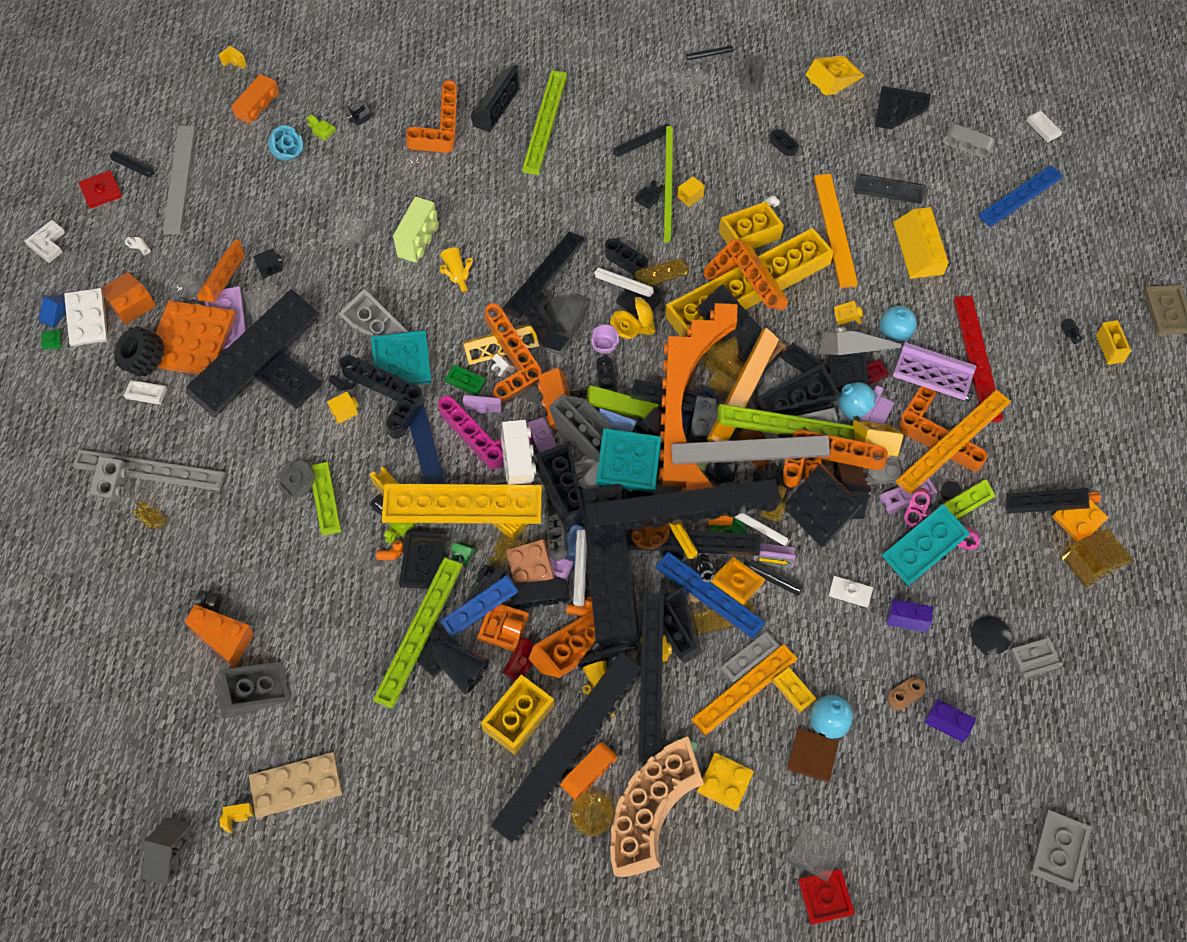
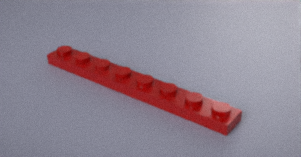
(975, 349)

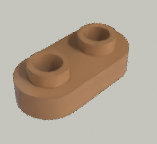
(907, 693)

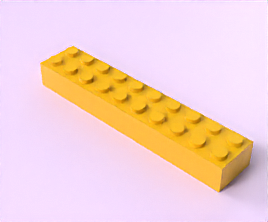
(786, 264)

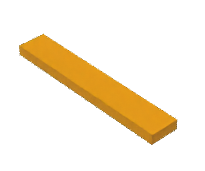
(743, 689)

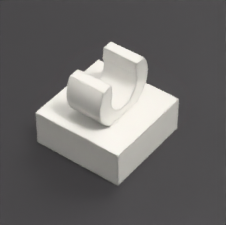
(502, 363)

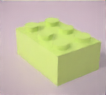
(416, 229)

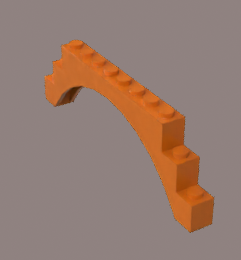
(682, 357)

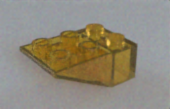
(1096, 557)

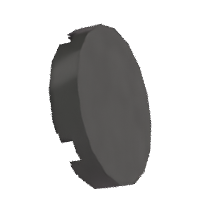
(296, 478)

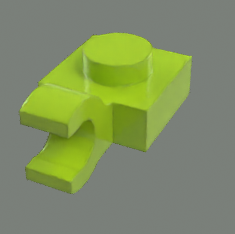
(321, 129)
(397, 529)

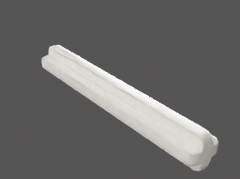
(624, 282)
(580, 569)

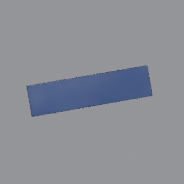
(479, 606)

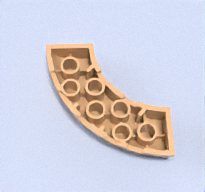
(646, 804)

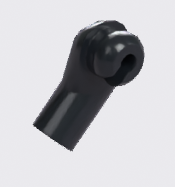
(342, 385)

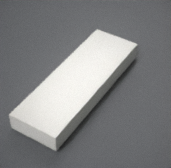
(763, 529)

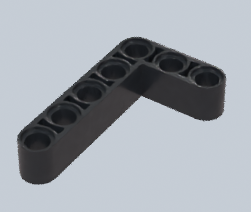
(387, 389)

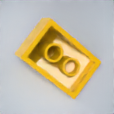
(833, 74)

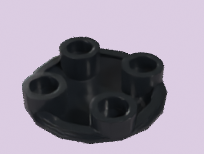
(991, 635)

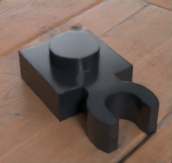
(649, 196)

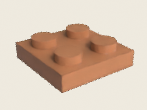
(530, 563)

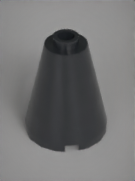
(460, 664)

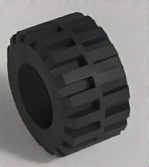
(139, 351)

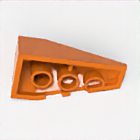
(564, 648)

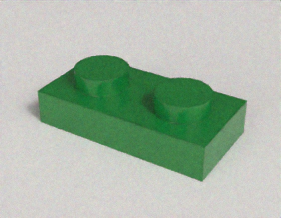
(465, 380)

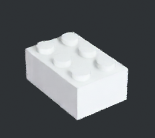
(517, 453)

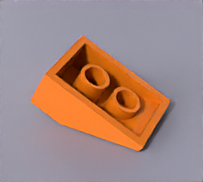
(127, 297)

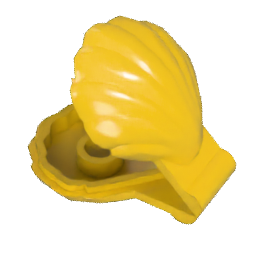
(629, 326)

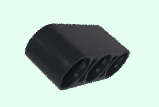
(625, 256)
(540, 593)

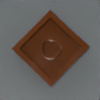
(813, 755)

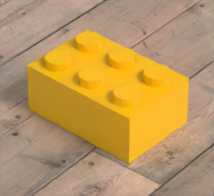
(753, 225)
(518, 714)

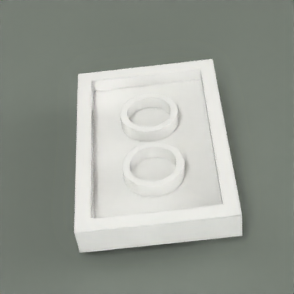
(86, 317)

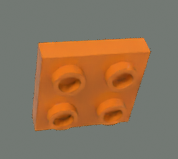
(503, 627)

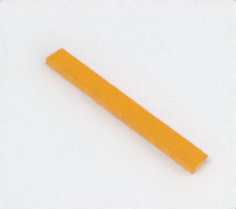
(835, 231)
(746, 381)
(952, 442)

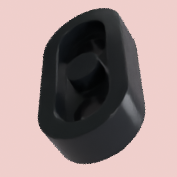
(785, 144)

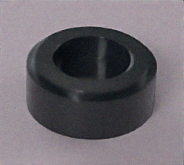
(950, 490)

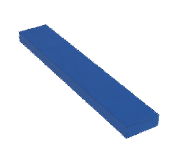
(1020, 196)
(710, 595)

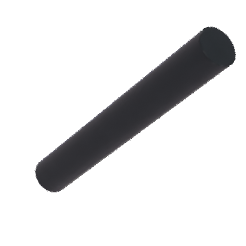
(707, 53)

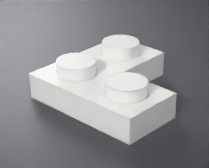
(43, 240)

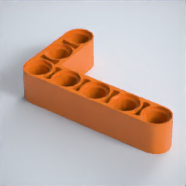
(437, 139)
(732, 257)
(513, 353)
(935, 432)
(846, 456)

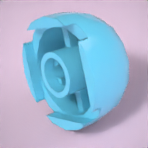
(285, 143)
(898, 323)
(856, 399)
(831, 716)

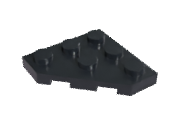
(899, 106)

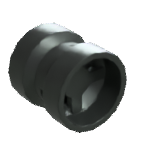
(208, 601)

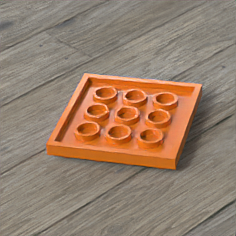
(193, 335)

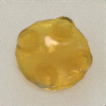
(592, 814)

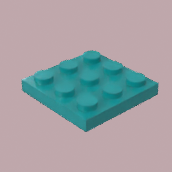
(403, 356)
(628, 460)

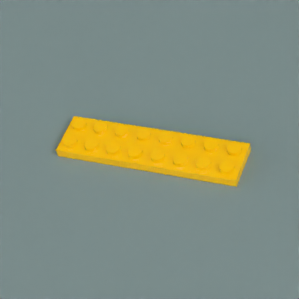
(462, 503)

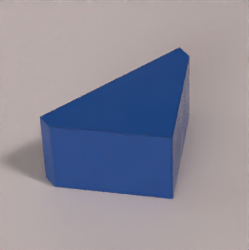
(52, 310)

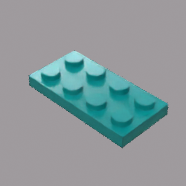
(925, 544)

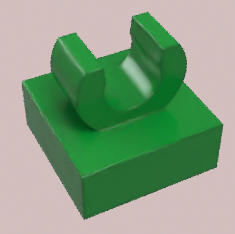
(463, 549)

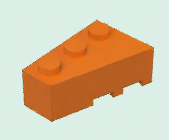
(220, 633)

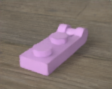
(903, 498)

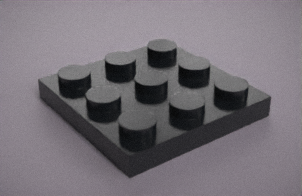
(822, 505)

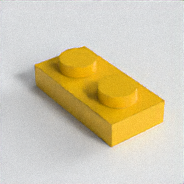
(794, 690)

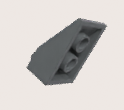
(251, 688)

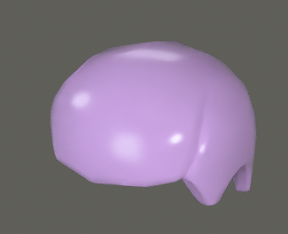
(604, 339)

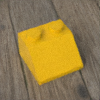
(878, 434)

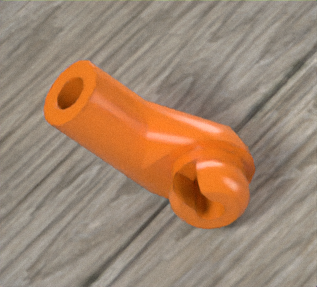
(393, 553)
(580, 610)

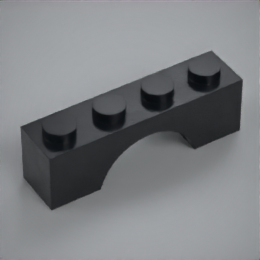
(547, 330)

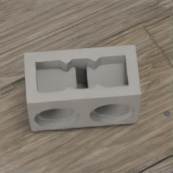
(104, 478)

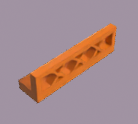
(222, 273)

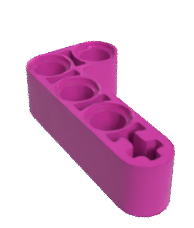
(921, 509)

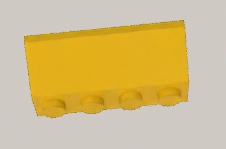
(921, 243)

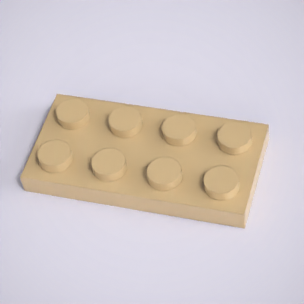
(295, 785)

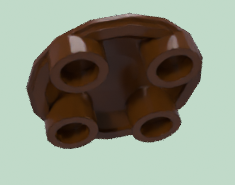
(649, 537)

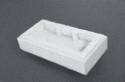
(1044, 126)
(145, 392)
(850, 591)

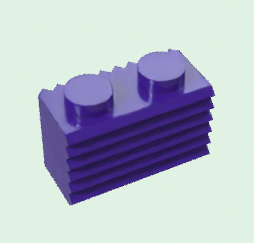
(909, 615)
(950, 720)

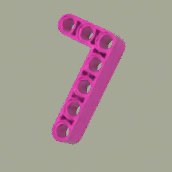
(478, 436)

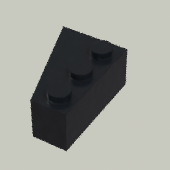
(855, 482)
(680, 625)

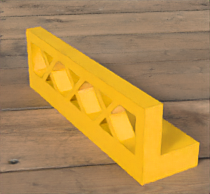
(490, 339)

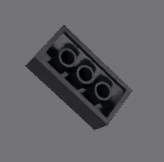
(496, 99)

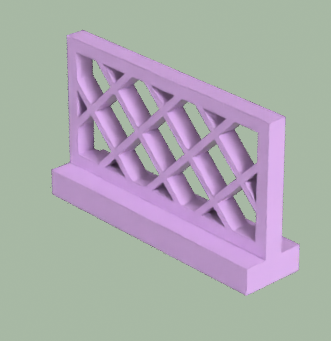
(937, 364)

